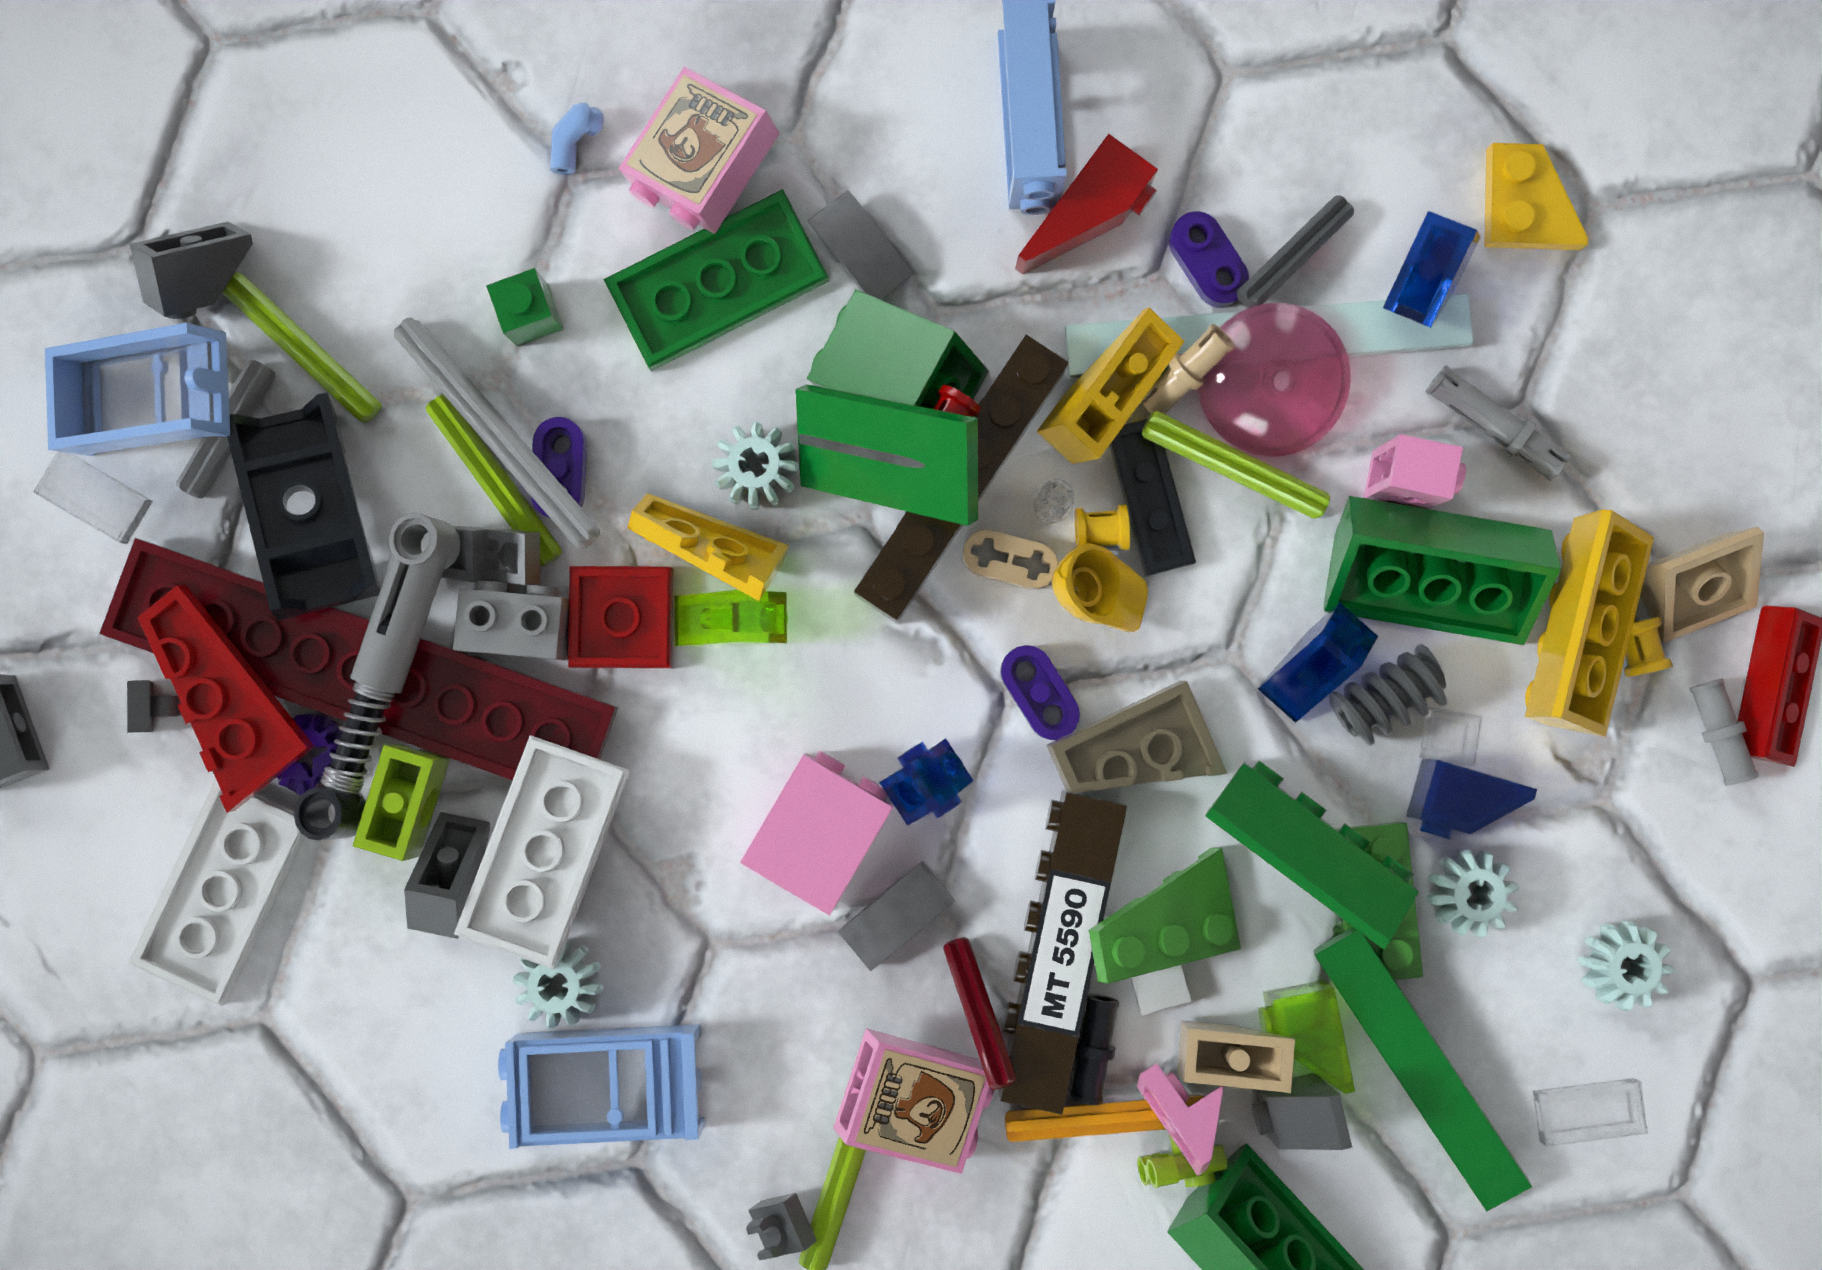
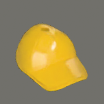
(1100, 588)

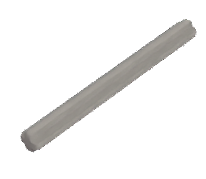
(497, 433)

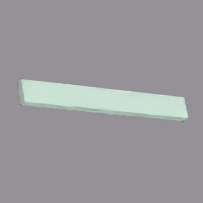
(1361, 326)

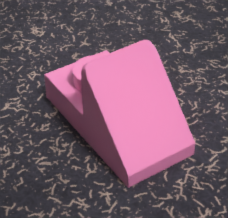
(1191, 1127)

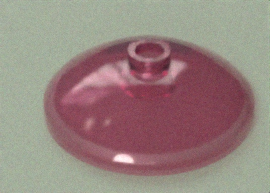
(1241, 390)

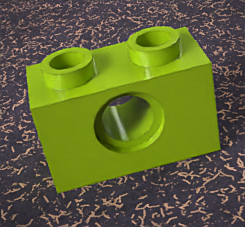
(401, 802)

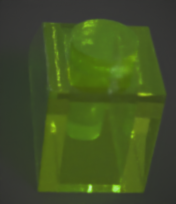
(730, 619)
(1313, 1019)

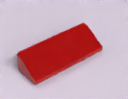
(1780, 683)

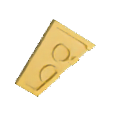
(717, 547)

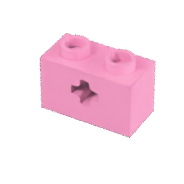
(1415, 472)

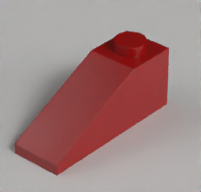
(1095, 202)

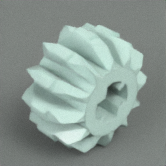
(764, 450)
(1490, 892)
(1616, 982)
(567, 1001)

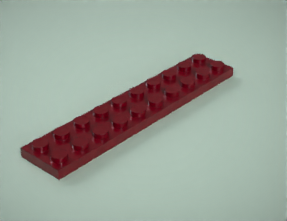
(447, 702)

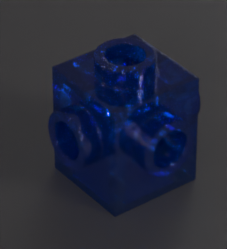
(927, 781)

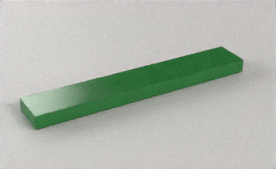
(1422, 1068)

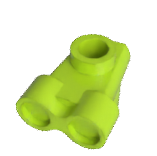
(1172, 1167)

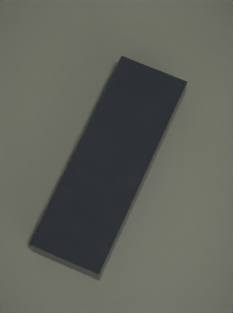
(1151, 501)

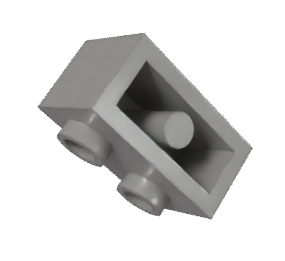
(512, 622)

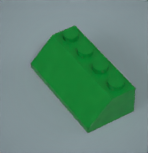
(1440, 570)
(1313, 853)
(1254, 1223)

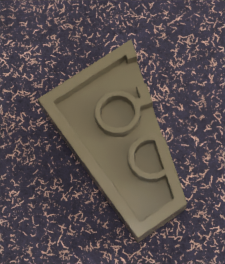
(1139, 744)

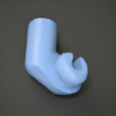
(568, 131)

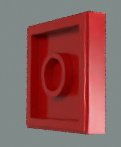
(620, 617)

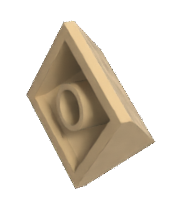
(1704, 583)

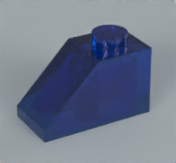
(1432, 269)
(1319, 662)
(1462, 799)

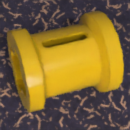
(1103, 527)
(1645, 649)

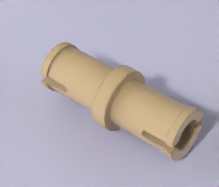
(1188, 370)

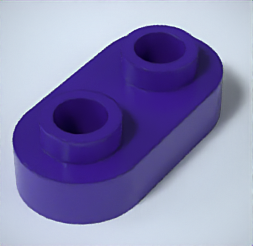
(1207, 258)
(567, 467)
(1039, 692)

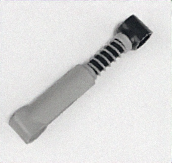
(380, 671)

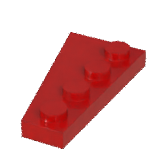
(232, 711)

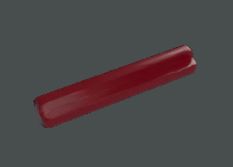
(979, 1014)

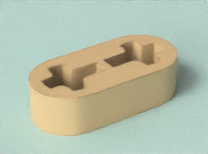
(1012, 547)

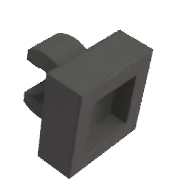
(144, 706)
(780, 1226)

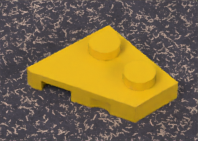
(1527, 201)

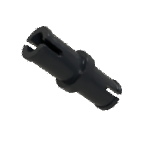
(1094, 1049)

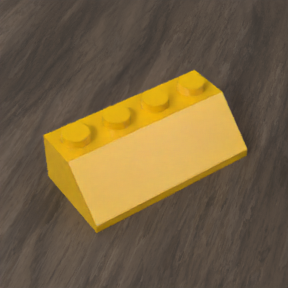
(1589, 623)

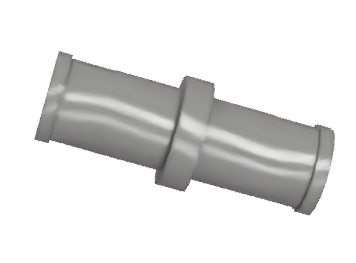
(1724, 732)

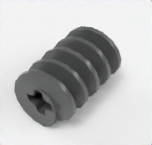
(1390, 694)

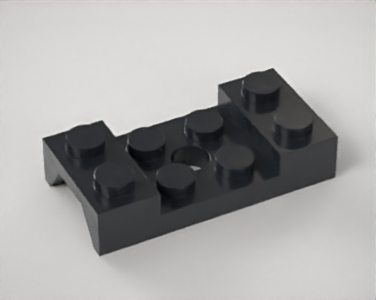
(314, 556)

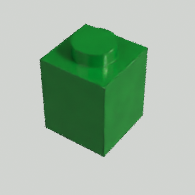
(524, 307)

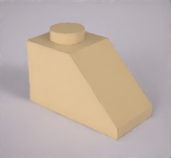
(1235, 1057)

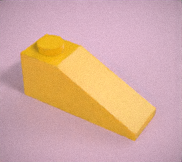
(1111, 389)

